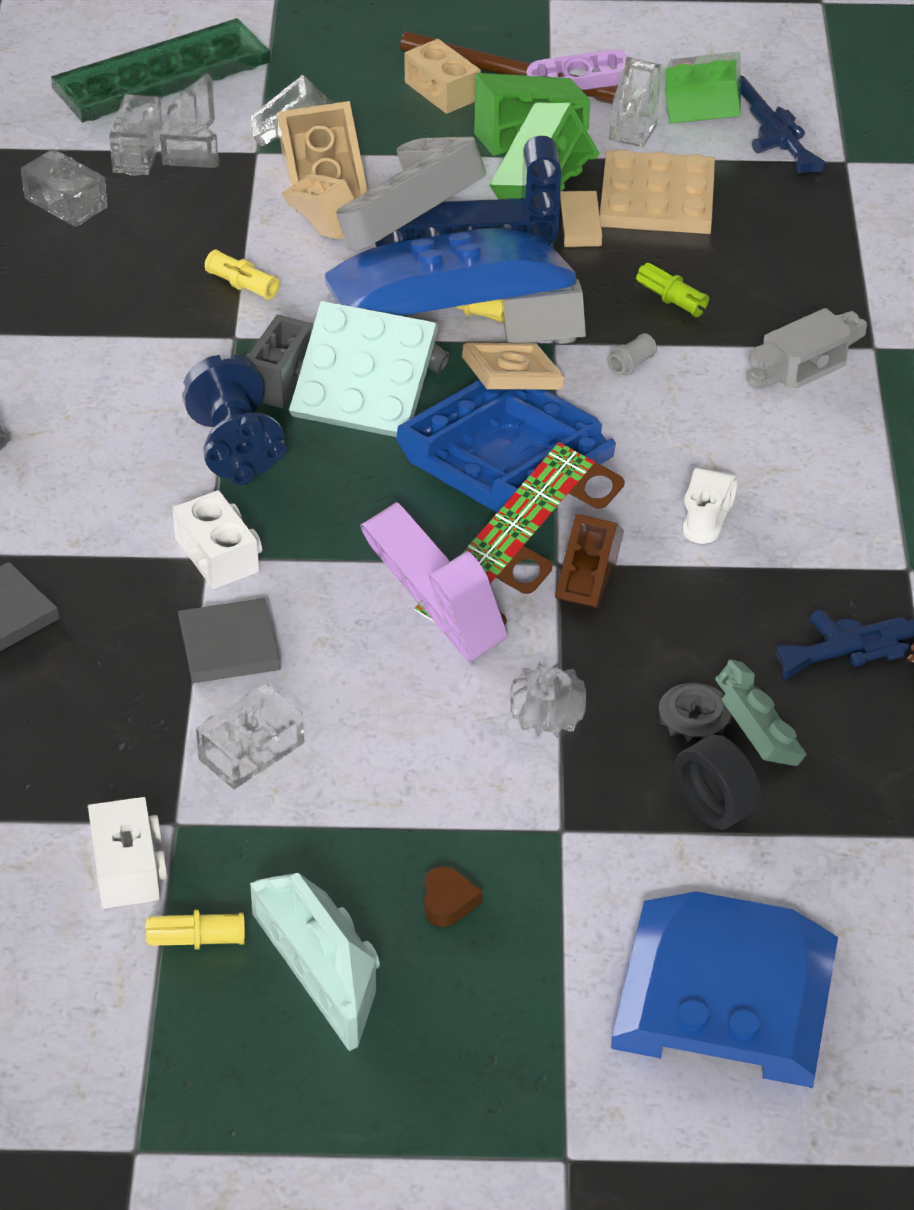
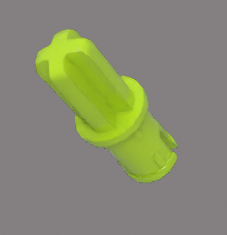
(672, 289)

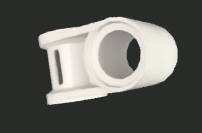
(708, 504)

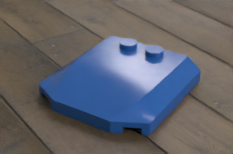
(496, 438)
(728, 984)

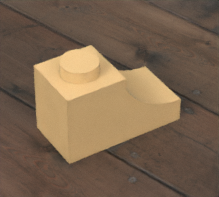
(318, 200)

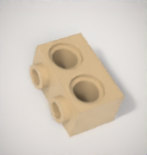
(441, 75)

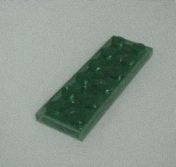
(160, 68)

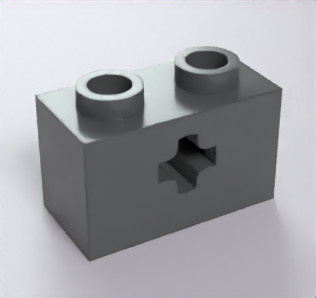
(280, 357)

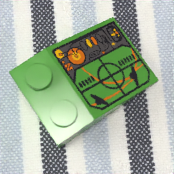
(703, 87)

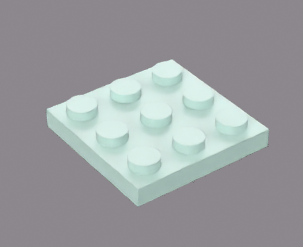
(363, 369)

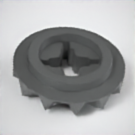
(681, 700)

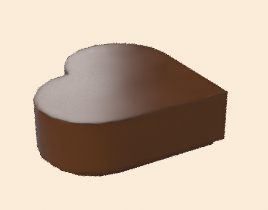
(448, 896)

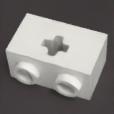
(124, 852)

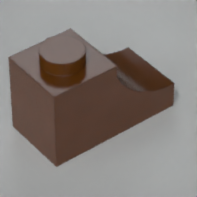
(589, 560)

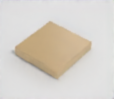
(512, 366)

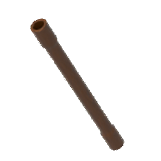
(498, 64)

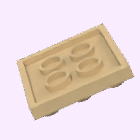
(657, 192)

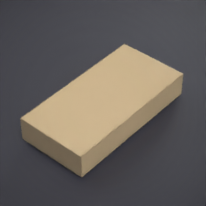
(580, 219)

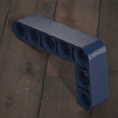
(534, 213)

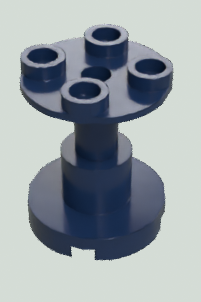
(225, 397)

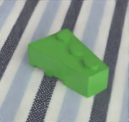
(506, 100)
(565, 128)

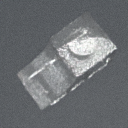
(296, 96)

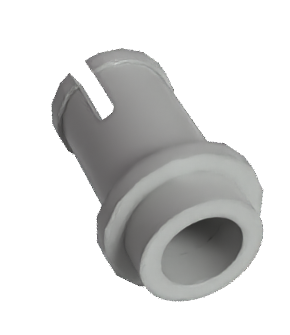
(626, 358)

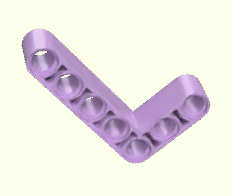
(451, 591)

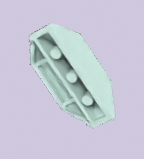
(320, 950)

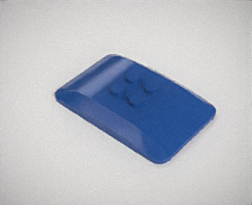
(449, 271)

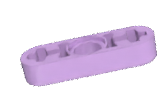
(602, 60)

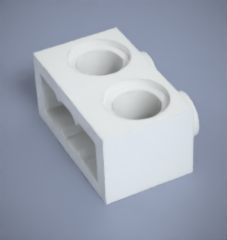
(217, 539)

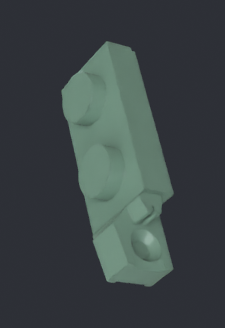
(757, 717)

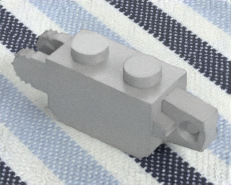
(805, 349)

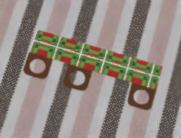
(503, 538)

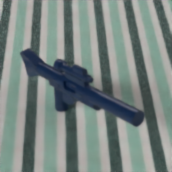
(777, 129)
(845, 638)

